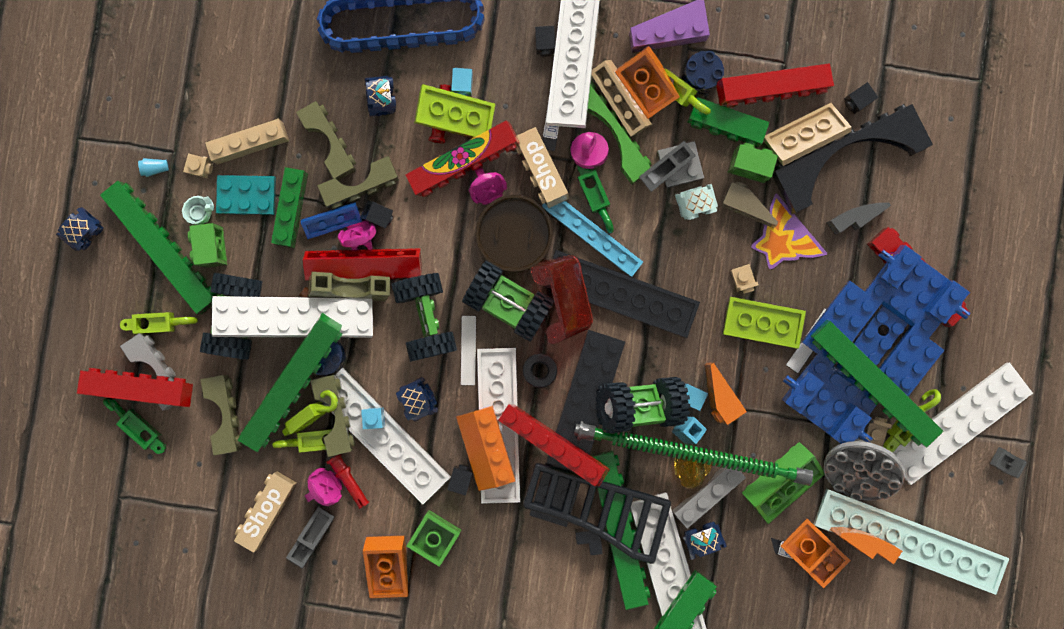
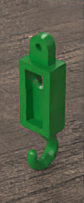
(595, 196)
(133, 426)

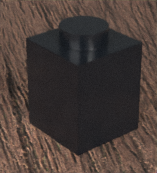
(545, 40)
(860, 98)
(377, 214)
(460, 479)

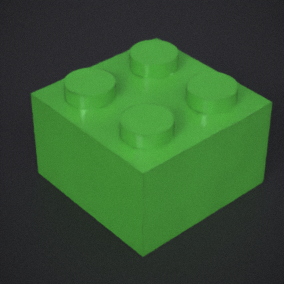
(752, 163)
(207, 245)
(434, 538)

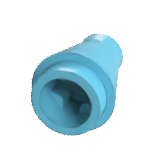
(150, 167)

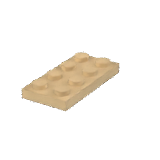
(807, 134)

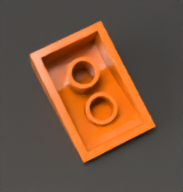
(647, 82)
(722, 399)
(386, 566)

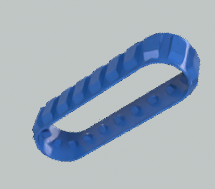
(394, 42)

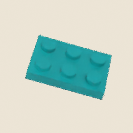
(246, 195)

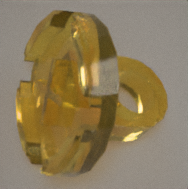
(690, 472)

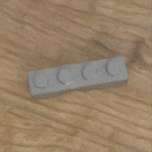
(142, 349)
(698, 504)

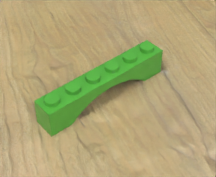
(632, 161)

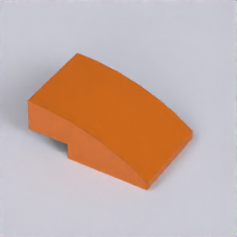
(868, 543)
(815, 553)

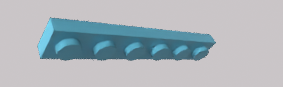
(595, 237)

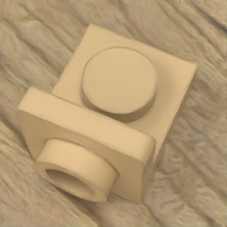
(198, 166)
(743, 279)
(878, 430)

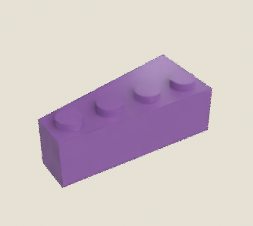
(678, 27)

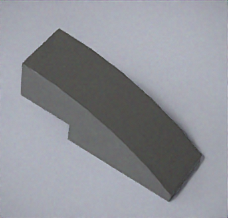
(667, 166)
(856, 217)
(310, 538)

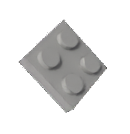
(688, 173)

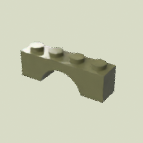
(315, 120)
(381, 175)
(330, 286)
(219, 391)
(338, 440)

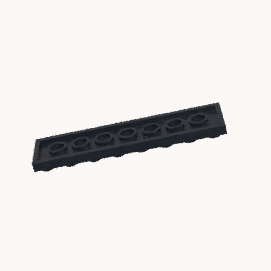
(637, 298)

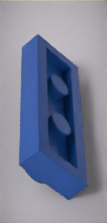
(331, 220)

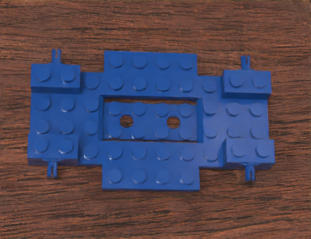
(909, 295)

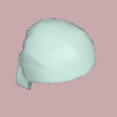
(197, 210)

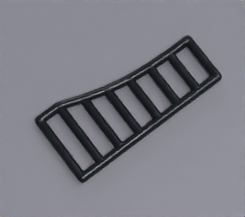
(599, 530)

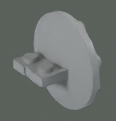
(864, 471)

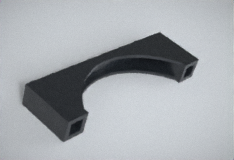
(899, 129)

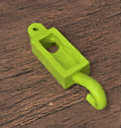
(687, 94)
(157, 322)
(310, 414)
(895, 440)
(306, 441)

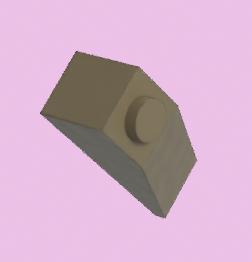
(747, 204)

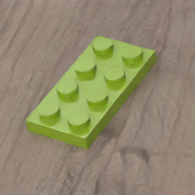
(453, 112)
(764, 322)

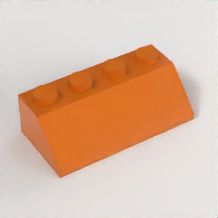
(486, 448)

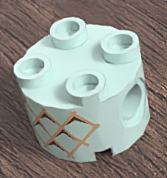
(696, 201)

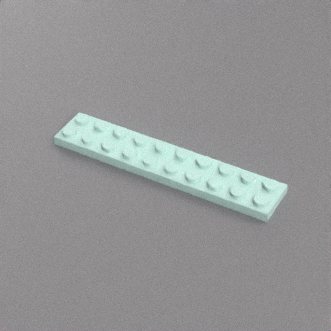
(919, 543)

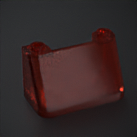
(569, 295)

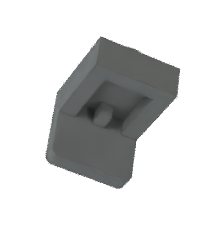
(1008, 463)

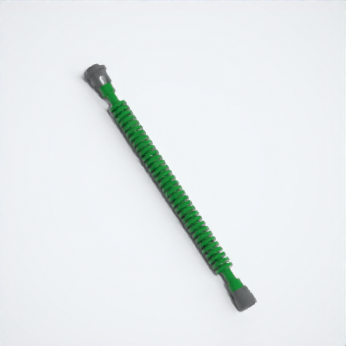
(799, 475)

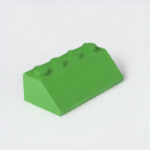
(773, 495)

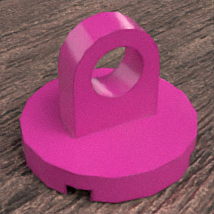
(589, 150)
(487, 187)
(358, 235)
(324, 487)

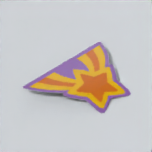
(788, 239)

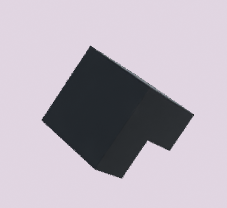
(586, 537)

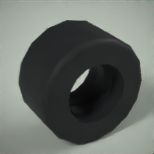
(539, 382)

